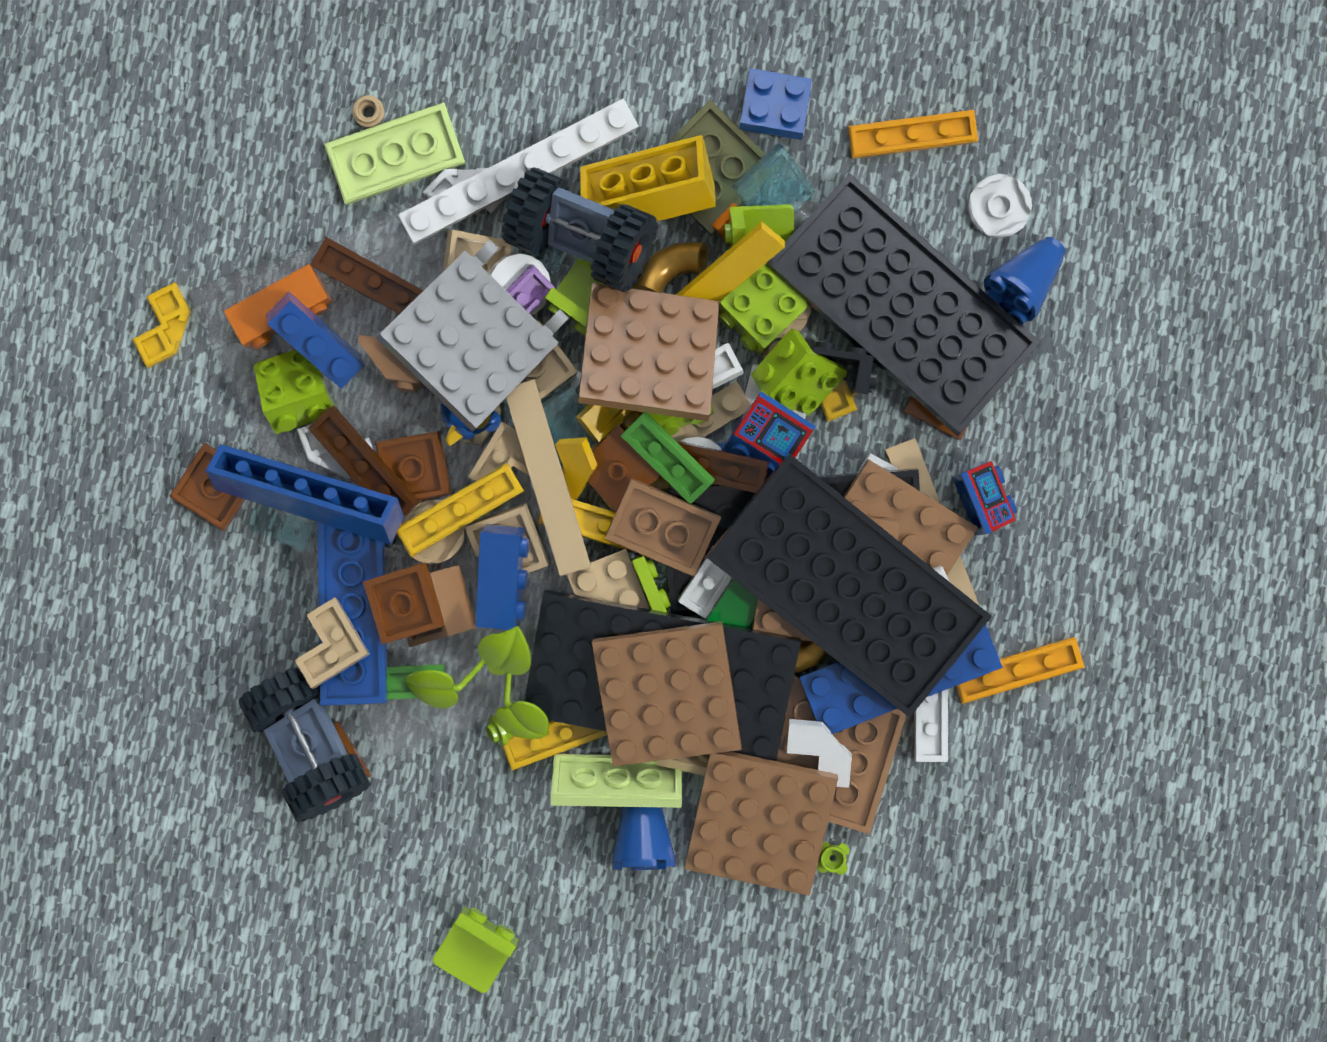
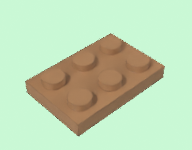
(662, 527)

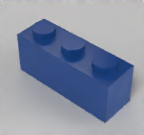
(314, 340)
(501, 577)

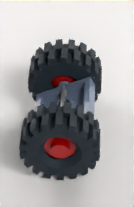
(609, 239)
(305, 744)

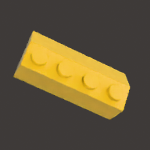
(657, 180)

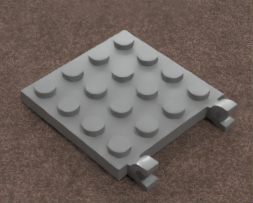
(469, 338)

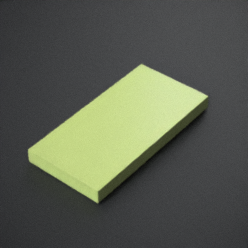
(394, 153)
(595, 782)

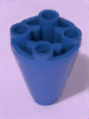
(1026, 279)

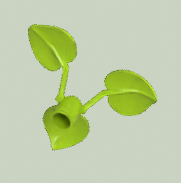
(502, 654)

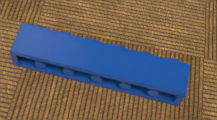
(305, 494)

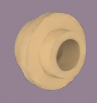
(364, 102)

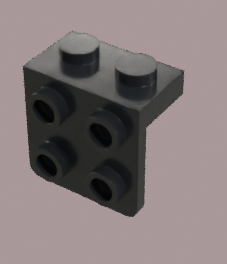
(864, 377)

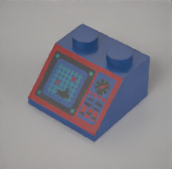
(769, 432)
(985, 497)

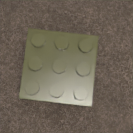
(729, 155)

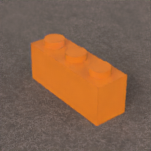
(249, 316)

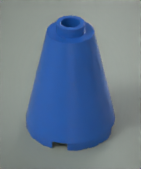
(643, 840)

